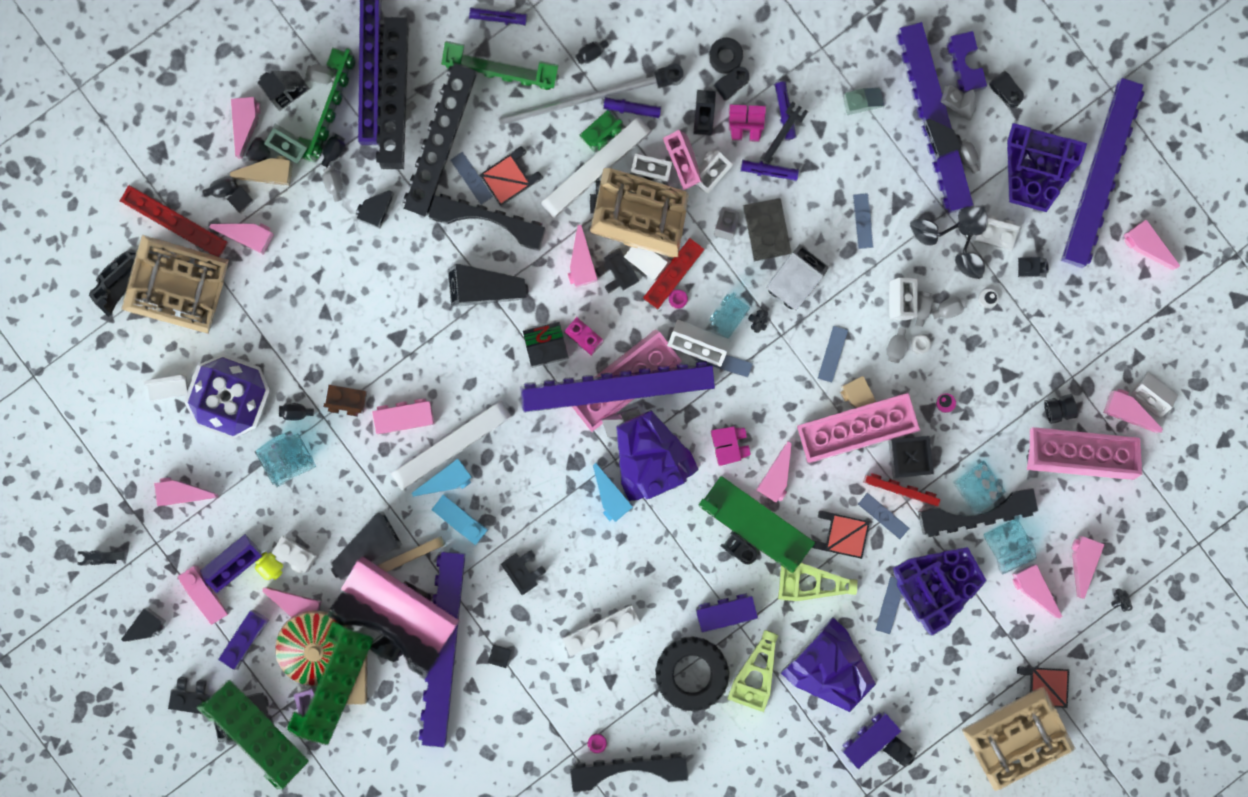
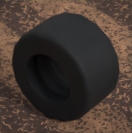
(725, 43)

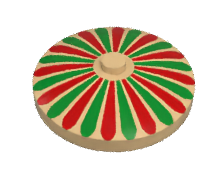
(303, 647)

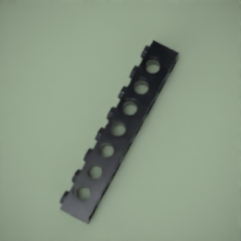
(393, 27)
(422, 205)

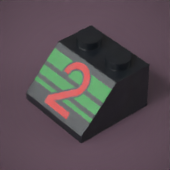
(545, 344)

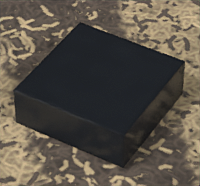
(240, 199)
(499, 656)

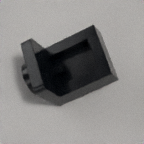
(1033, 267)
(900, 752)

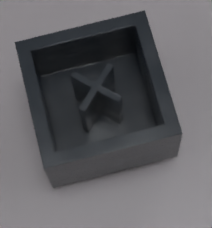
(911, 457)

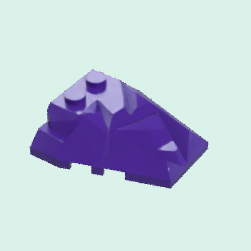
(1039, 165)
(651, 457)
(939, 586)
(831, 668)

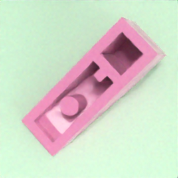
(244, 118)
(683, 158)
(247, 234)
(1148, 243)
(581, 263)
(1129, 410)
(776, 478)
(176, 492)
(1085, 559)
(1033, 585)
(202, 594)
(292, 603)

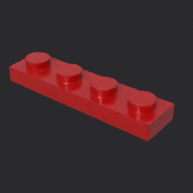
(673, 273)
(910, 491)

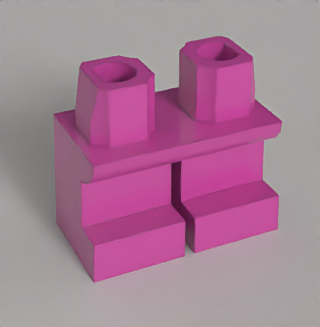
(754, 123)
(584, 336)
(731, 453)

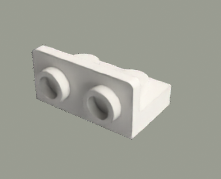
(999, 233)

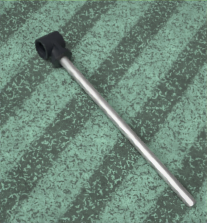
(661, 77)

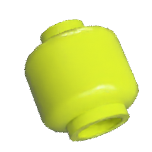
(268, 566)

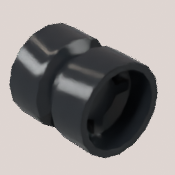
(1061, 408)

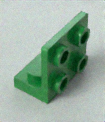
(601, 131)

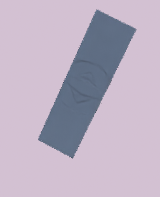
(471, 178)
(863, 221)
(832, 354)
(733, 365)
(883, 516)
(889, 607)

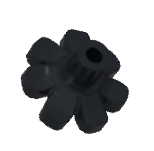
(759, 320)
(1122, 600)

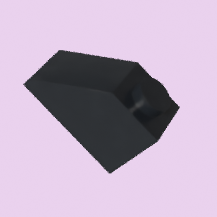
(704, 112)
(942, 138)
(375, 209)
(146, 625)

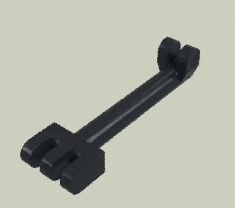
(767, 156)

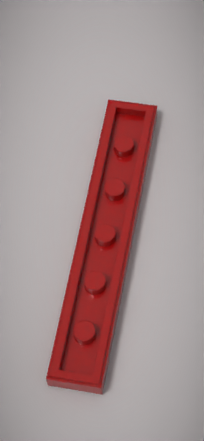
(173, 221)

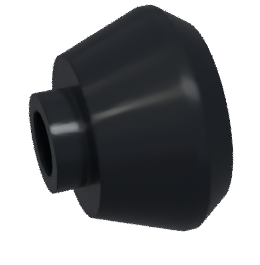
(257, 150)

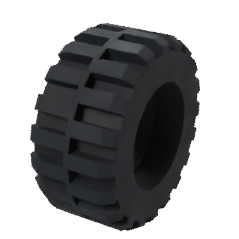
(692, 700)

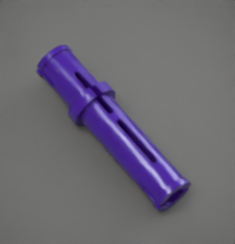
(475, 13)
(784, 103)
(632, 107)
(769, 170)

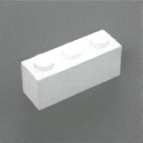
(699, 343)

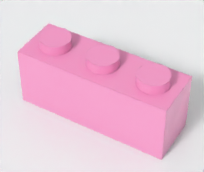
(403, 416)

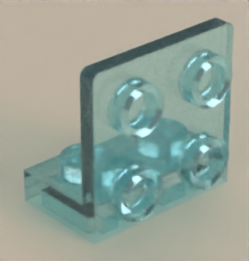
(729, 316)
(287, 459)
(1010, 546)

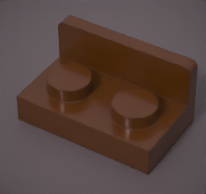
(345, 399)

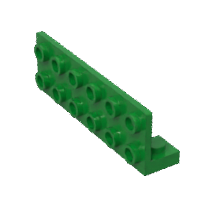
(343, 63)
(545, 77)
(756, 524)
(334, 685)
(254, 734)

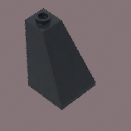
(480, 286)
(372, 543)

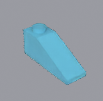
(449, 478)
(612, 499)
(459, 520)

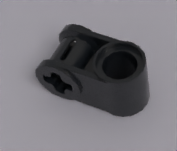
(729, 85)
(1005, 87)
(738, 548)

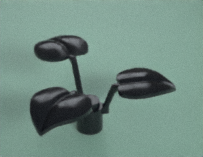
(971, 222)

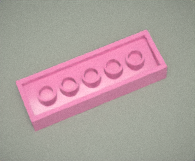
(648, 353)
(858, 428)
(1084, 453)
(400, 604)

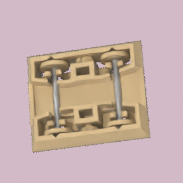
(637, 217)
(175, 284)
(1016, 734)

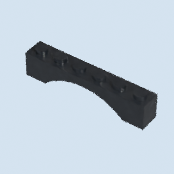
(449, 211)
(1017, 503)
(350, 612)
(587, 777)

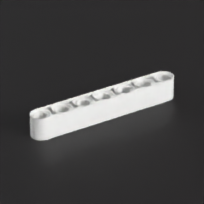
(593, 169)
(451, 445)

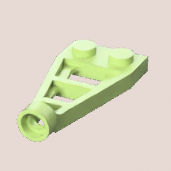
(790, 589)
(749, 695)

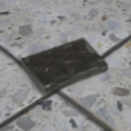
(767, 229)

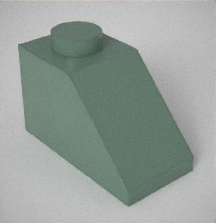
(863, 100)
(285, 143)

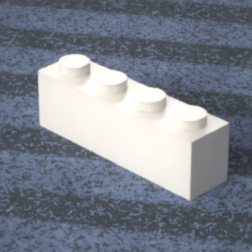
(601, 630)

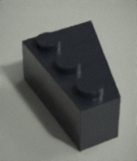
(283, 87)

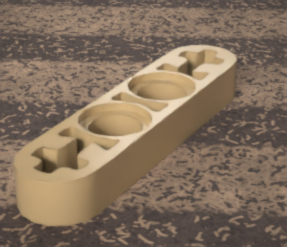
(412, 554)

